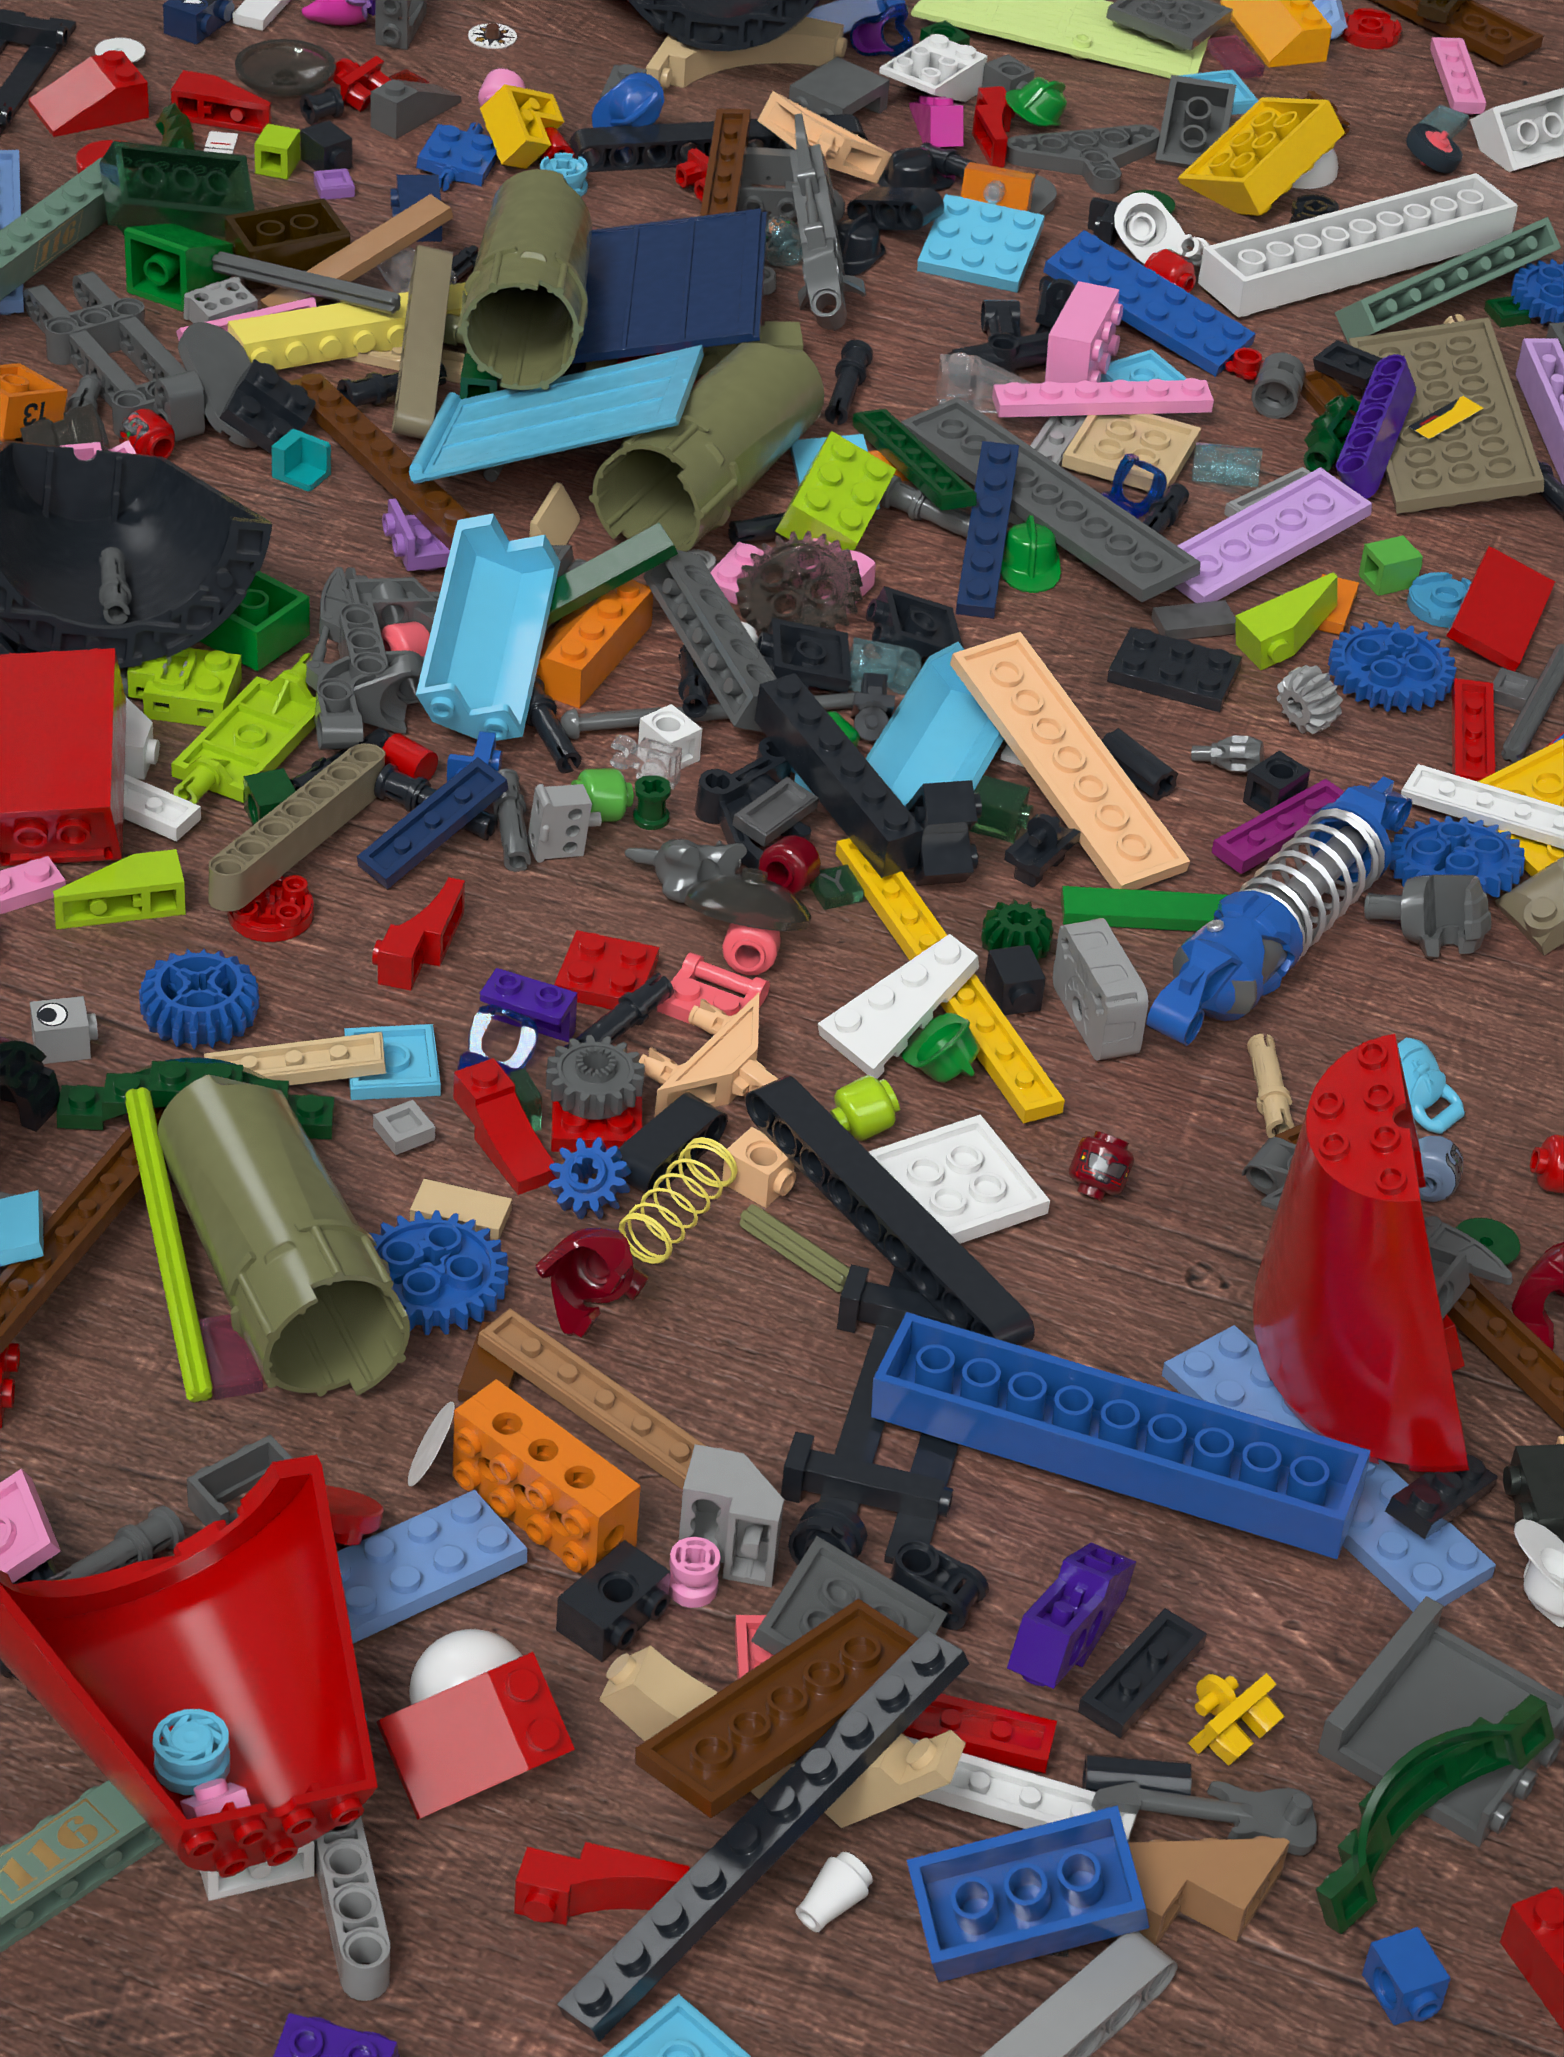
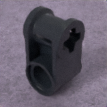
(939, 1580)

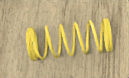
(664, 1236)

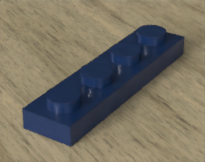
(432, 823)

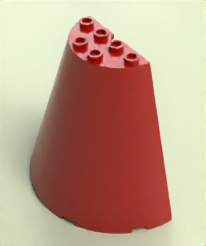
(1349, 1276)
(229, 1625)

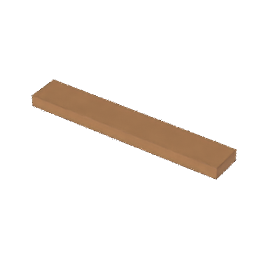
(373, 247)
(590, 1395)

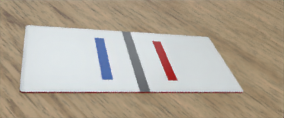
(221, 142)

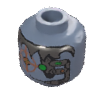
(1441, 1168)

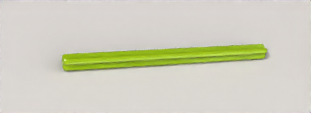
(169, 1246)

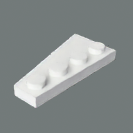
(889, 1012)

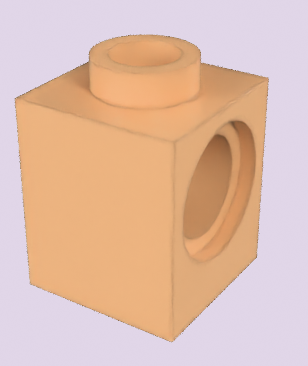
(761, 1168)

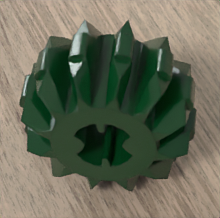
(1017, 926)

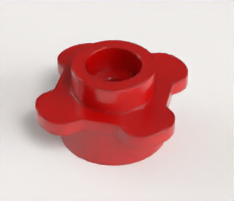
(1245, 363)

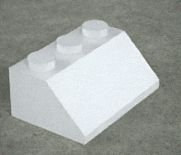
(1523, 131)

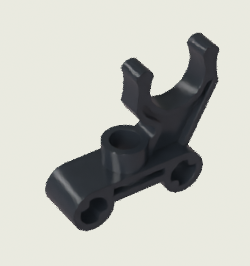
(725, 794)

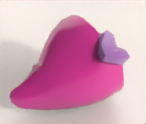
(337, 12)

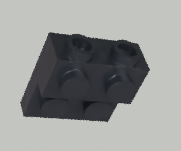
(266, 406)
(912, 622)
(811, 652)

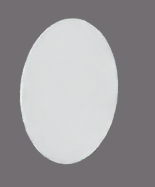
(431, 1443)

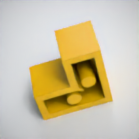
(518, 123)

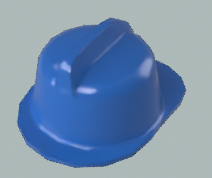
(631, 102)

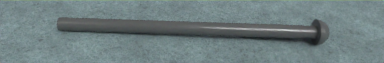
(574, 722)

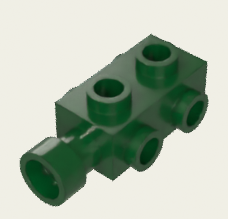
(1330, 433)

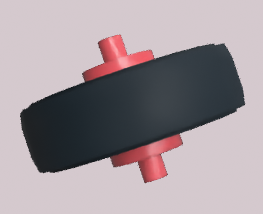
(1434, 148)

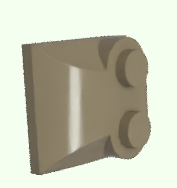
(1538, 907)

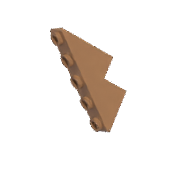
(1206, 1880)

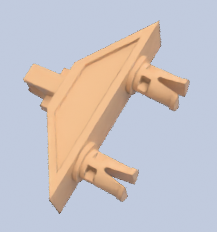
(840, 147)
(721, 1067)

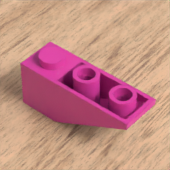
(938, 120)

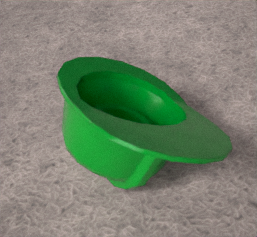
(1039, 101)
(1031, 558)
(943, 1048)

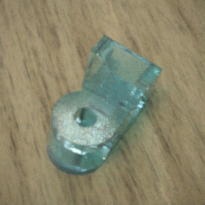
(876, 657)

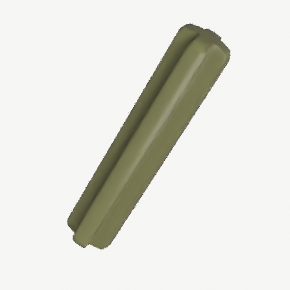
(794, 1247)

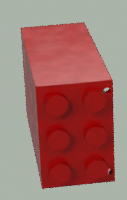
(61, 756)

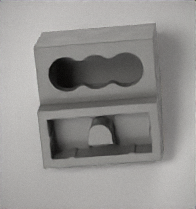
(735, 1510)

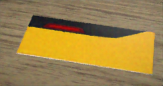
(1446, 417)

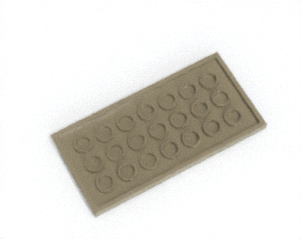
(1481, 455)

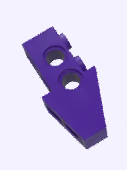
(1071, 1615)

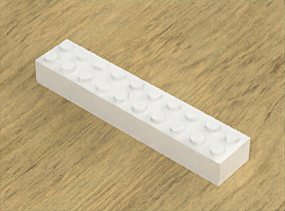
(1355, 244)

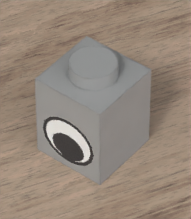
(63, 1029)

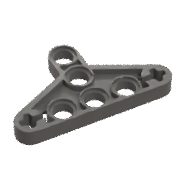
(1087, 152)

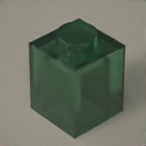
(1003, 809)

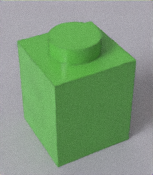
(1390, 565)

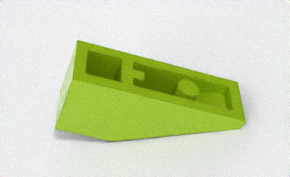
(1285, 623)
(127, 890)

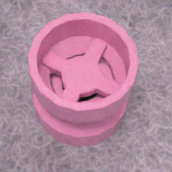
(694, 1572)

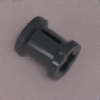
(321, 105)

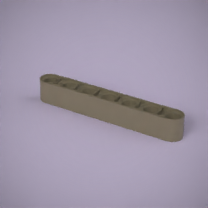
(422, 342)
(294, 828)

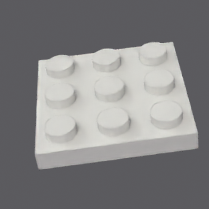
(965, 1178)

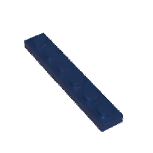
(987, 530)

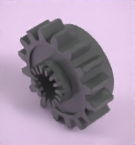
(595, 1078)

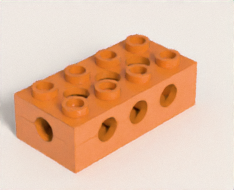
(543, 1478)

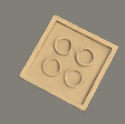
(1154, 439)

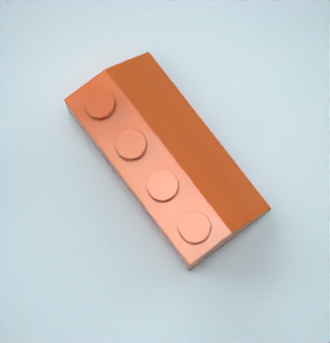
(593, 642)

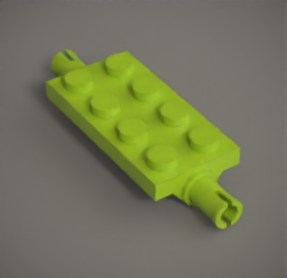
(248, 736)

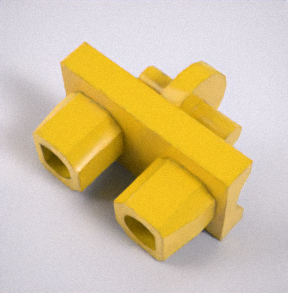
(1222, 1732)

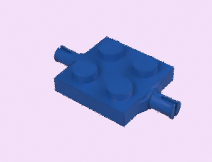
(458, 155)

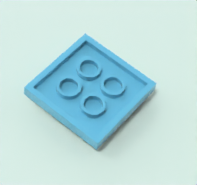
(981, 243)

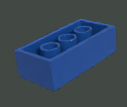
(1028, 1893)

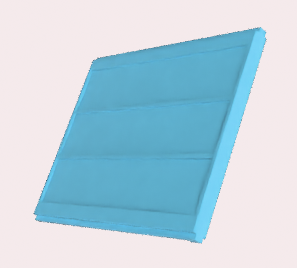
(568, 415)

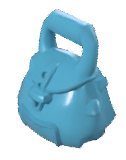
(1427, 1085)

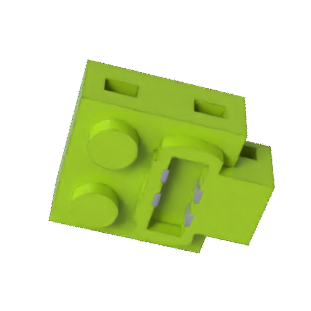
(186, 686)

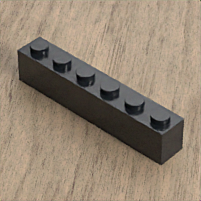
(839, 775)

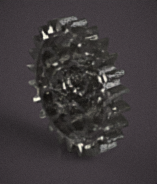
(800, 587)

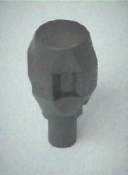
(1232, 754)

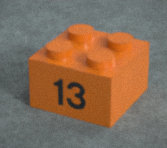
(26, 399)

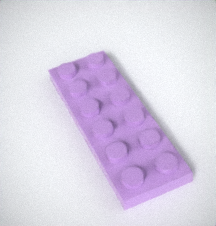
(1271, 534)

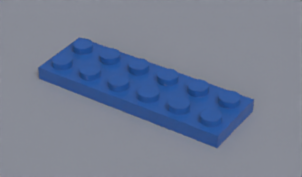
(1153, 303)

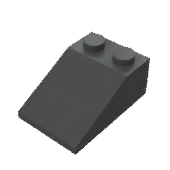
(1193, 119)

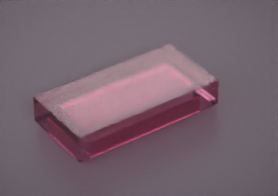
(1235, 55)
(229, 1359)

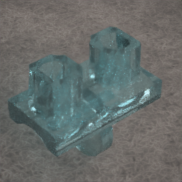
(1226, 464)

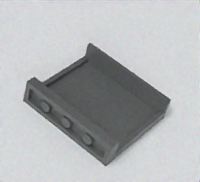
(1428, 1686)

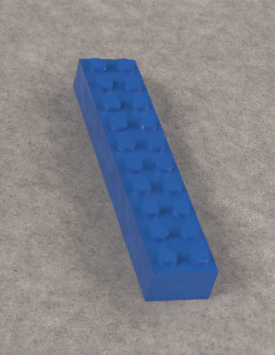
(1121, 1434)

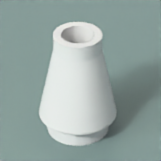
(836, 1889)

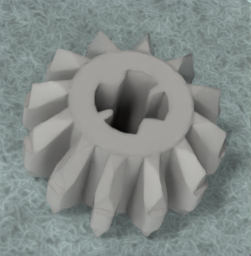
(1309, 699)

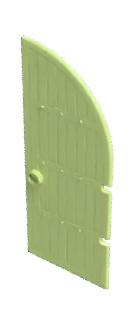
(1066, 27)

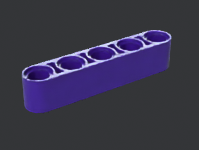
(1376, 425)

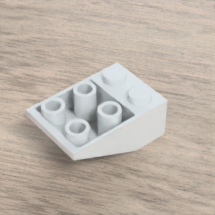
(939, 68)

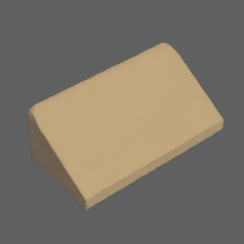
(556, 517)

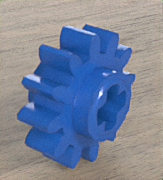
(581, 1166)

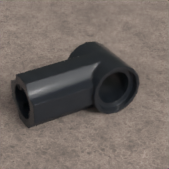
(1001, 317)

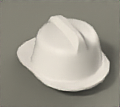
(1146, 225)
(1544, 1569)

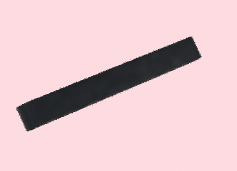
(670, 140)
(886, 1213)

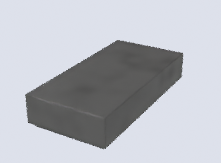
(1194, 620)
(775, 811)

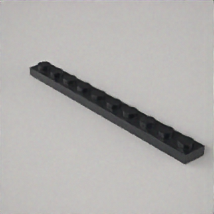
(761, 1836)

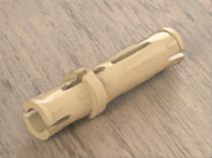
(1273, 1096)

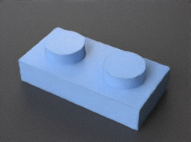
(1334, 14)

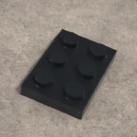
(1174, 669)

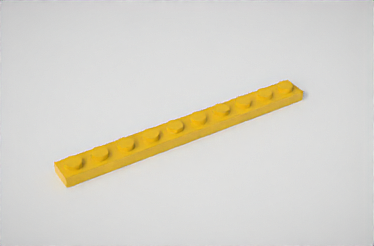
(1001, 1048)

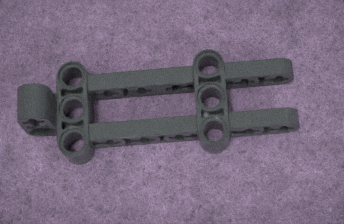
(110, 326)

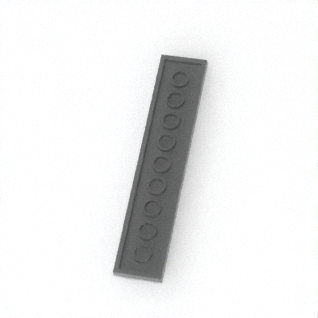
(1076, 513)

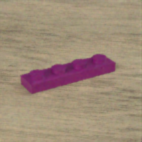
(1268, 832)

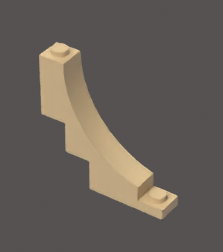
(807, 43)
(654, 1693)

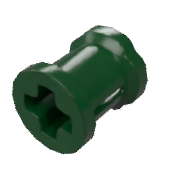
(652, 797)

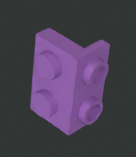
(413, 541)

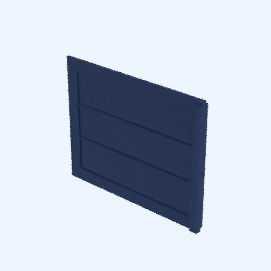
(674, 285)

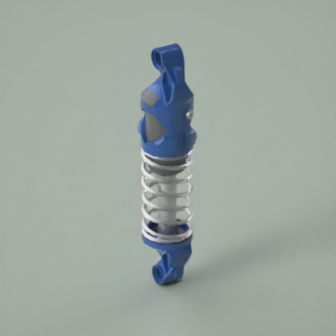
(1269, 927)

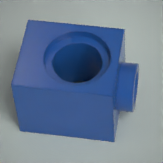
(1406, 1976)

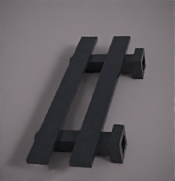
(46, 41)
(850, 1473)

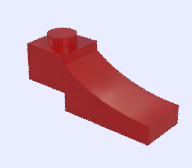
(991, 122)
(420, 939)
(502, 1126)
(604, 1878)

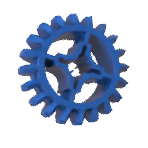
(199, 998)

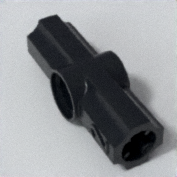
(1010, 351)

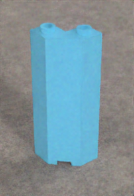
(488, 630)
(935, 732)

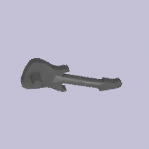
(1268, 1813)

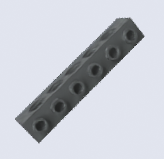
(711, 634)

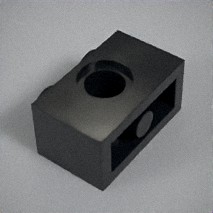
(613, 1601)

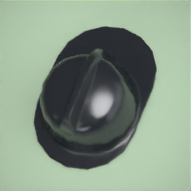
(914, 170)
(859, 244)

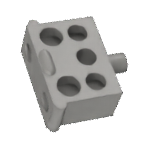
(218, 302)
(560, 821)

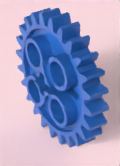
(1541, 290)
(1392, 666)
(1458, 850)
(443, 1269)

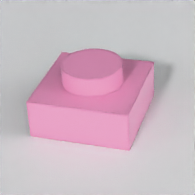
(212, 1796)

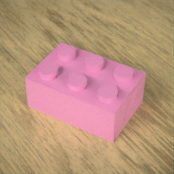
(1084, 335)

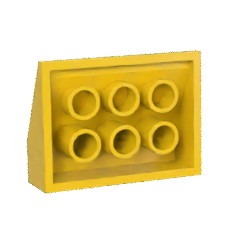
(1264, 153)

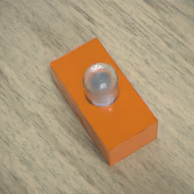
(998, 186)

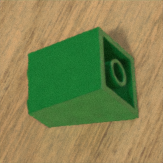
(169, 262)

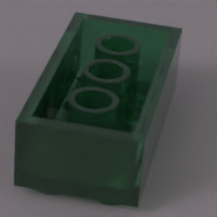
(174, 186)

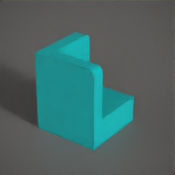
(301, 460)

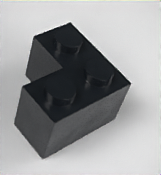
(946, 815)

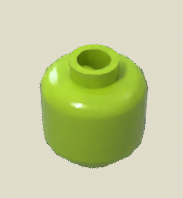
(865, 1107)

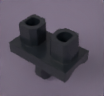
(1051, 302)
(872, 706)
(1040, 848)

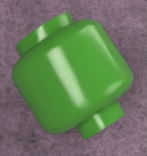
(607, 792)

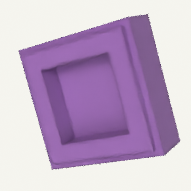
(334, 184)

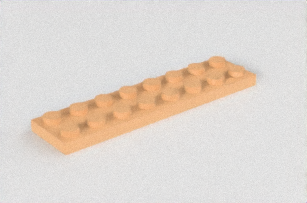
(1069, 763)

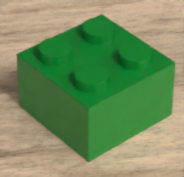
(264, 623)

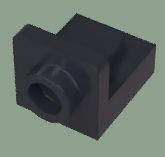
(1102, 220)

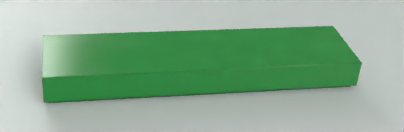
(1139, 908)

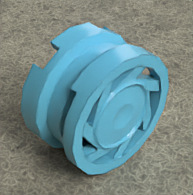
(572, 170)
(191, 1751)

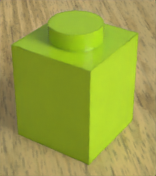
(277, 151)

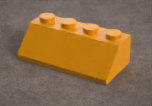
(1282, 30)

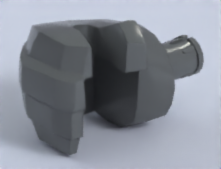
(1437, 912)

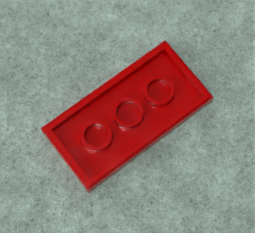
(1501, 609)

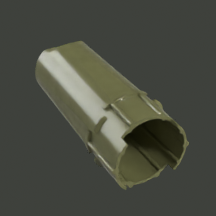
(529, 282)
(727, 439)
(282, 1240)

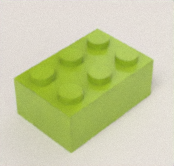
(837, 494)

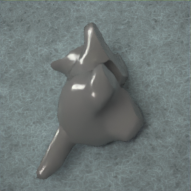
(684, 863)

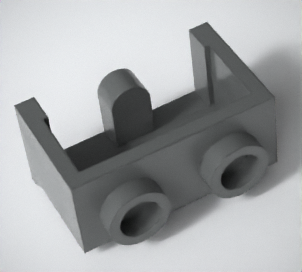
(230, 1478)

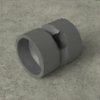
(1278, 385)

